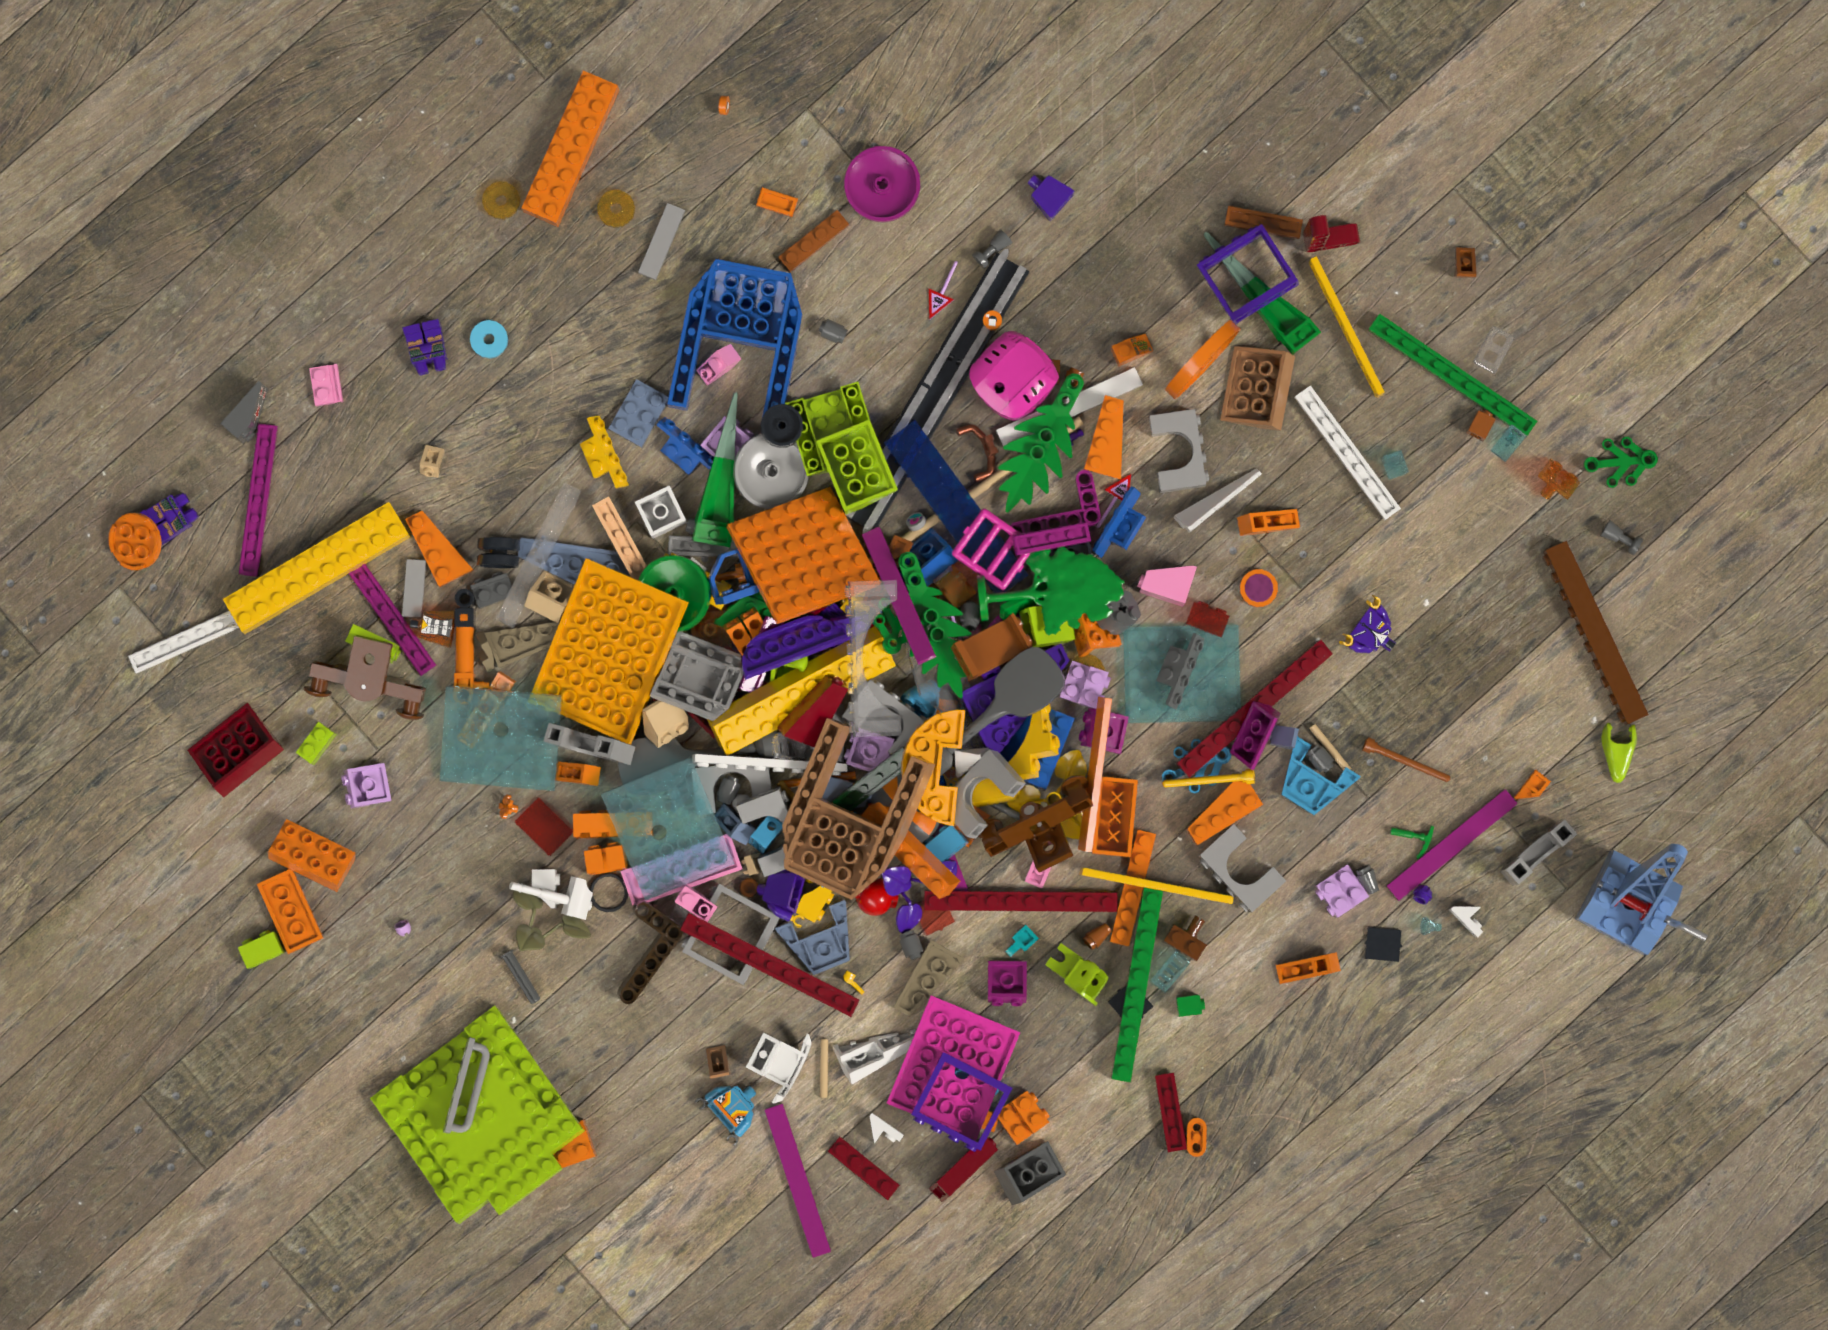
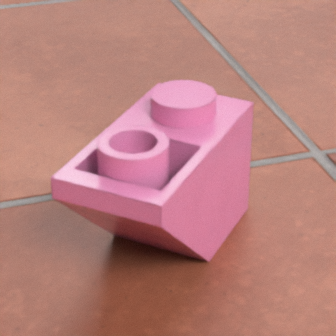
(718, 364)
(695, 903)

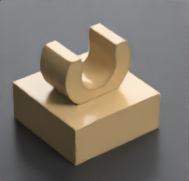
(752, 864)

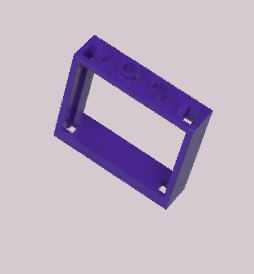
(1238, 243)
(954, 1135)

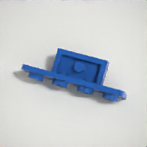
(682, 448)
(1122, 525)

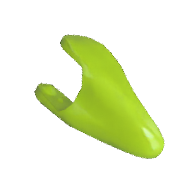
(1618, 754)

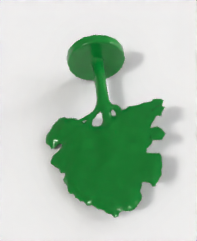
(1074, 584)

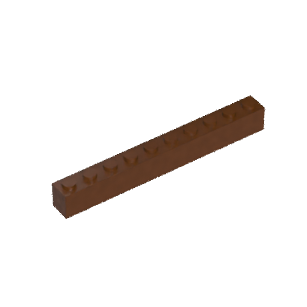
(1595, 633)

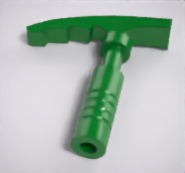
(1410, 834)

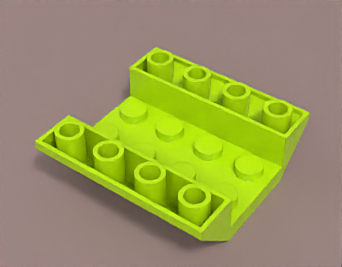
(825, 416)

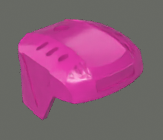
(1016, 371)

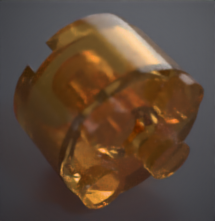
(954, 586)

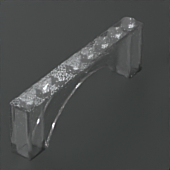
(868, 714)

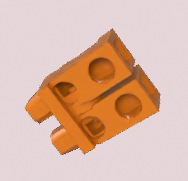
(739, 634)

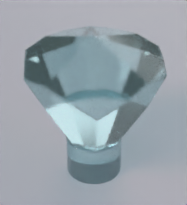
(1428, 926)

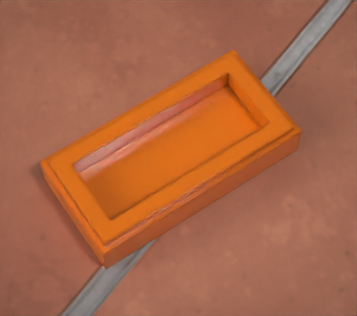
(777, 202)

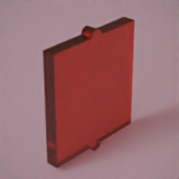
(934, 920)

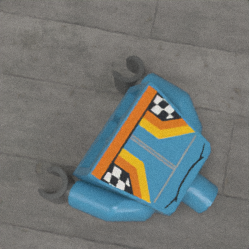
(731, 1107)

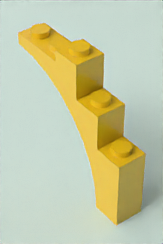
(1037, 744)

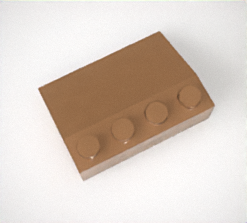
(1258, 387)

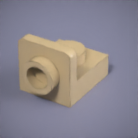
(431, 461)

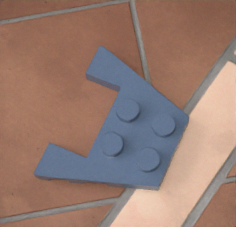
(824, 948)

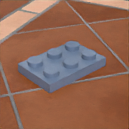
(639, 413)

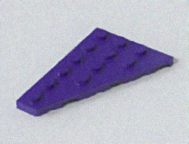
(978, 698)

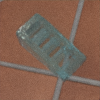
(1176, 954)

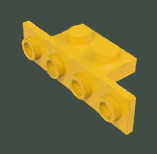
(601, 454)

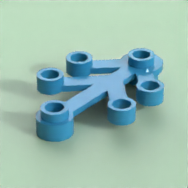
(1215, 771)

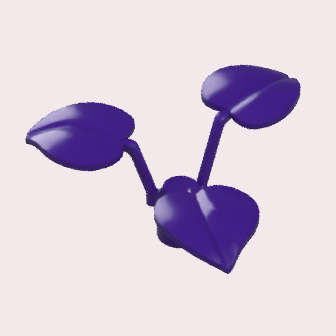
(897, 881)

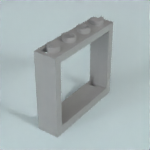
(715, 894)

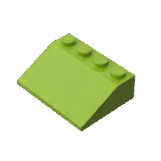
(857, 466)

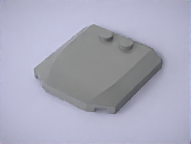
(699, 677)

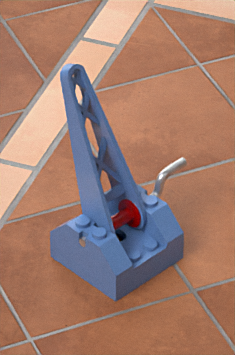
(1642, 889)

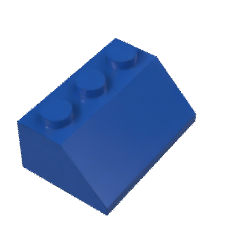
(932, 554)

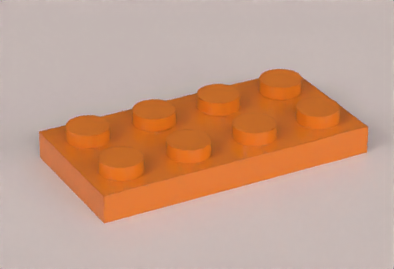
(290, 911)

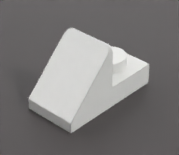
(1463, 915)
(879, 1125)

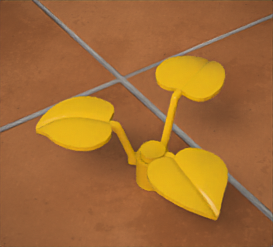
(1067, 766)

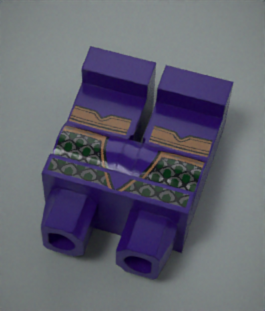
(426, 353)
(171, 517)

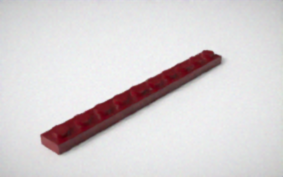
(1269, 695)
(1022, 901)
(769, 964)

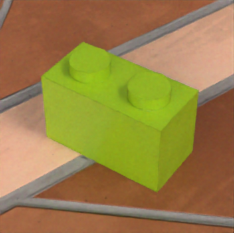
(316, 743)
(261, 949)

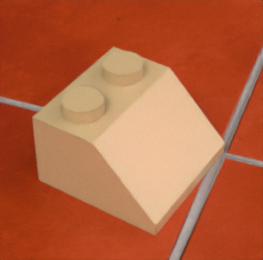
(549, 596)
(664, 722)

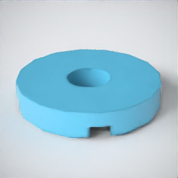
(489, 350)

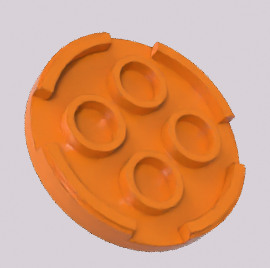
(135, 541)

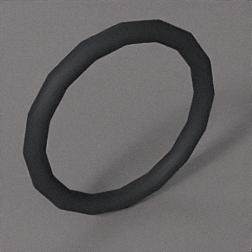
(625, 892)

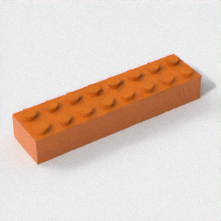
(570, 148)

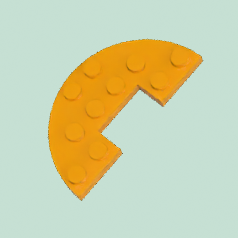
(927, 743)

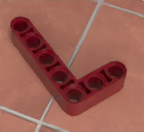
(1320, 236)

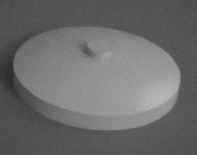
(769, 474)

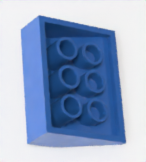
(1061, 727)

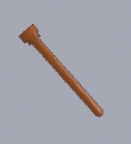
(1372, 746)

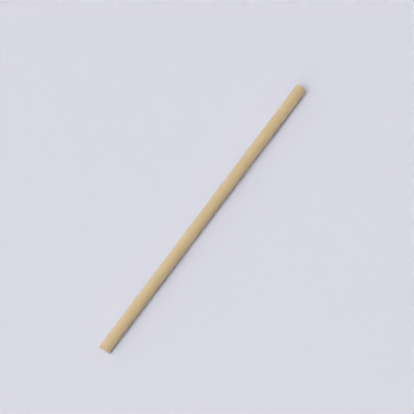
(974, 492)

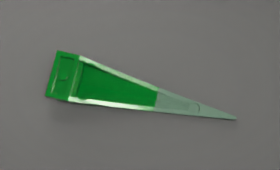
(1281, 317)
(717, 501)

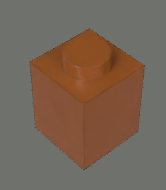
(1481, 425)

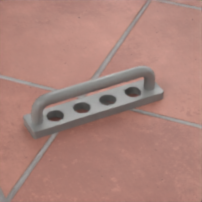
(470, 1045)

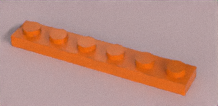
(1132, 894)

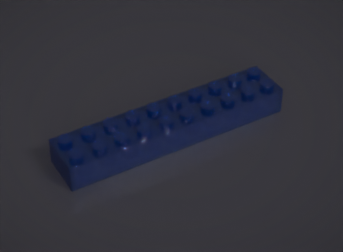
(948, 498)

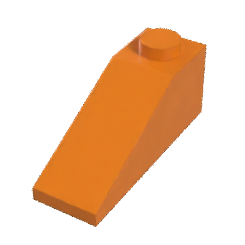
(1268, 522)
(1308, 968)

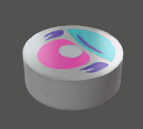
(916, 521)

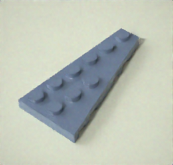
(568, 559)

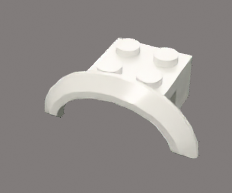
(779, 1062)

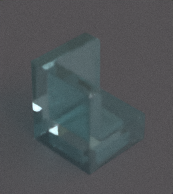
(1394, 465)

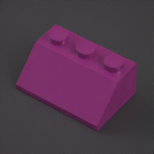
(1255, 734)

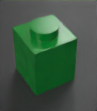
(1190, 1005)

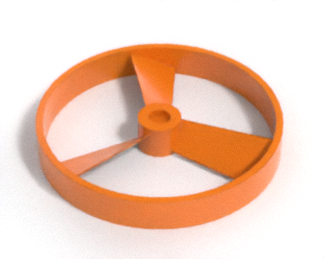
(1202, 359)

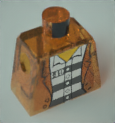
(435, 627)

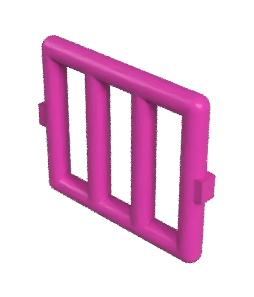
(972, 563)

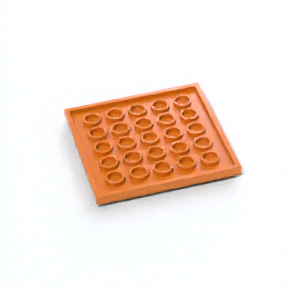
(801, 554)

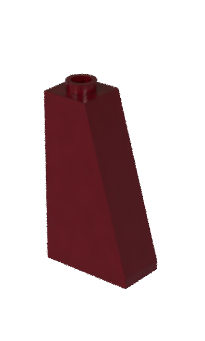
(809, 716)
(962, 1170)

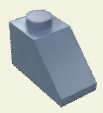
(1284, 737)
(732, 824)

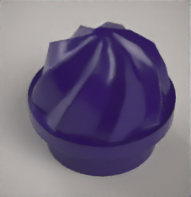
(1422, 894)

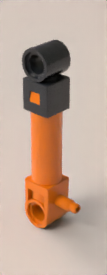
(464, 657)

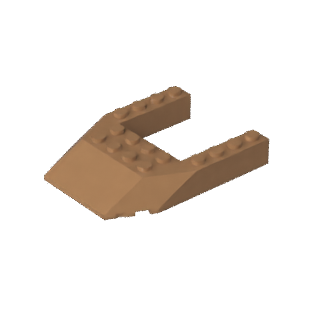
(839, 845)

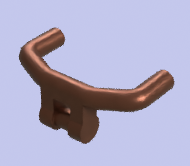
(989, 448)

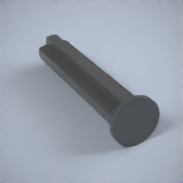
(520, 977)

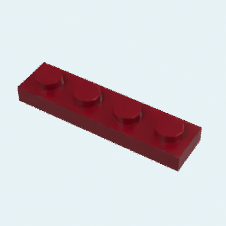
(1170, 1112)
(863, 1168)

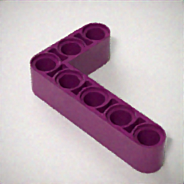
(1082, 489)

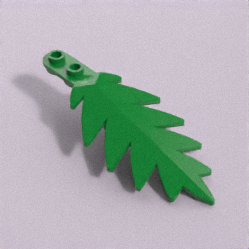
(1041, 447)
(937, 628)

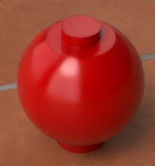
(875, 900)

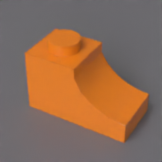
(578, 773)

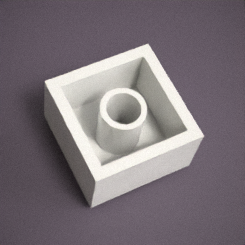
(660, 512)

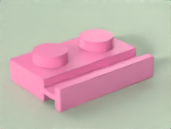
(326, 385)

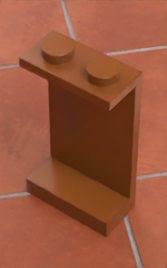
(991, 647)

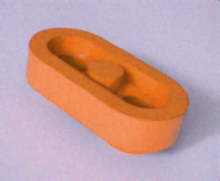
(1196, 1137)

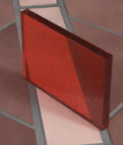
(544, 826)

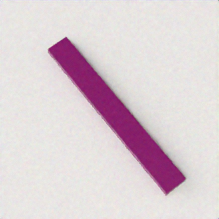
(258, 500)
(903, 605)
(392, 619)
(1451, 845)
(797, 1180)

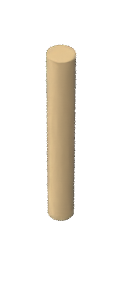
(1329, 747)
(824, 1068)

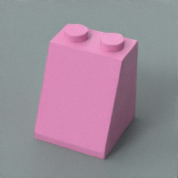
(1168, 584)

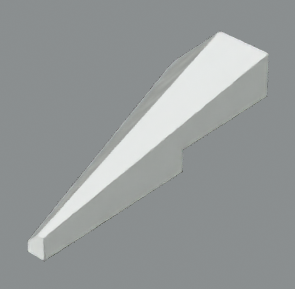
(1200, 511)
(866, 1057)

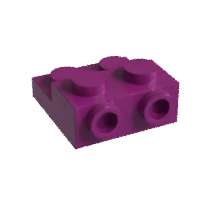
(1116, 731)
(1007, 982)

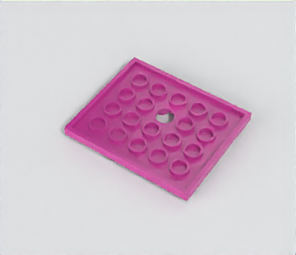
(967, 1037)

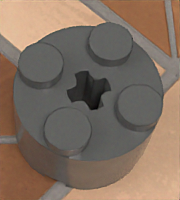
(1124, 615)

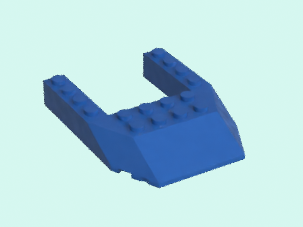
(743, 308)

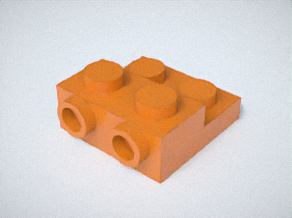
(1023, 1117)

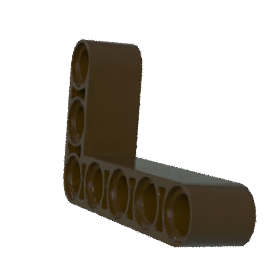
(651, 952)

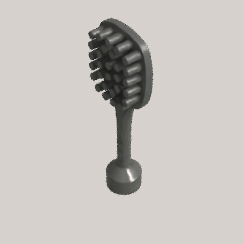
(1020, 690)
(650, 758)

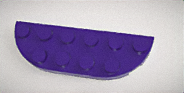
(790, 643)

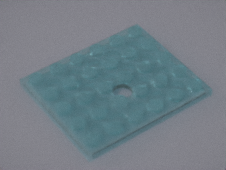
(1212, 686)
(481, 757)
(693, 836)

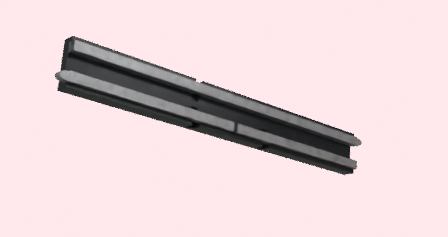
(949, 369)

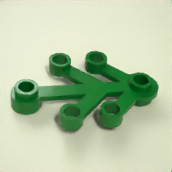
(1623, 461)
(893, 637)

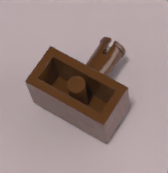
(1186, 940)

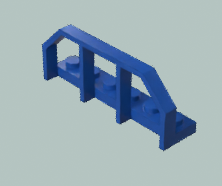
(729, 595)

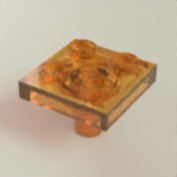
(1557, 480)
(710, 632)

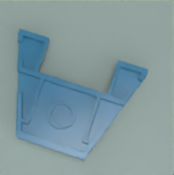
(1310, 788)

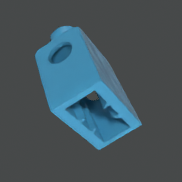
(763, 837)

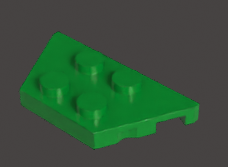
(742, 606)

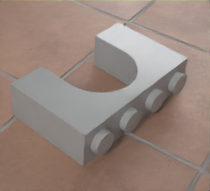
(1186, 425)
(890, 700)
(588, 744)
(991, 767)
(759, 780)
(772, 804)
(1546, 844)
(1250, 895)

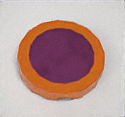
(1258, 588)

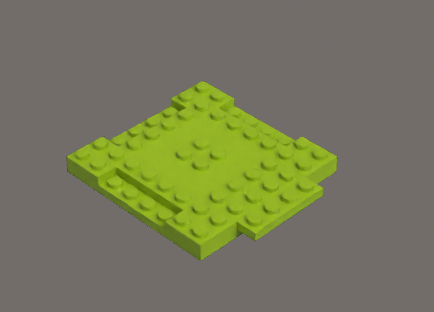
(513, 1130)

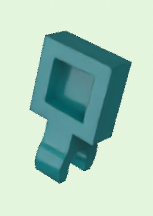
(1023, 939)

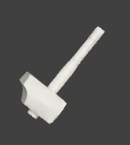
(576, 901)

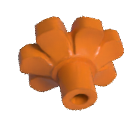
(507, 807)

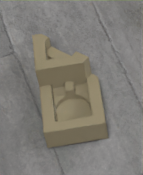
(486, 655)

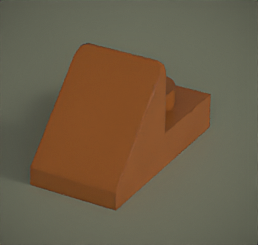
(1465, 263)

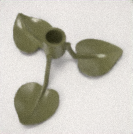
(532, 938)

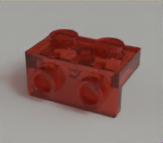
(1207, 619)

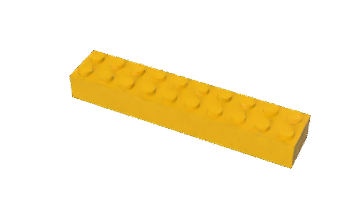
(316, 568)
(769, 705)

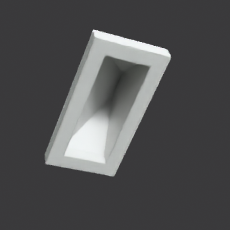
(966, 758)

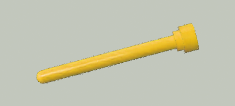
(1246, 776)

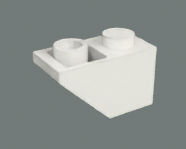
(546, 880)

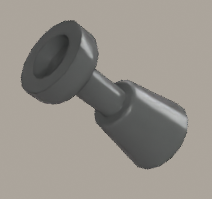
(997, 244)
(1614, 533)

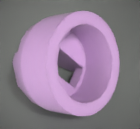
(402, 927)

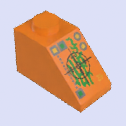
(1131, 349)

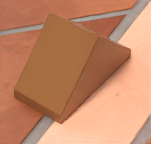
(718, 1061)

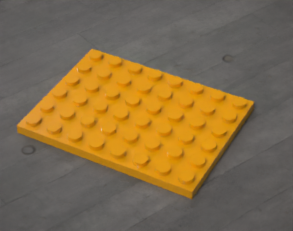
(609, 650)

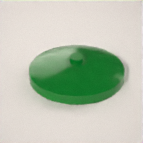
(684, 580)

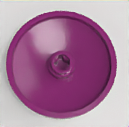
(882, 184)

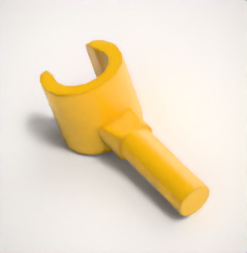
(849, 977)

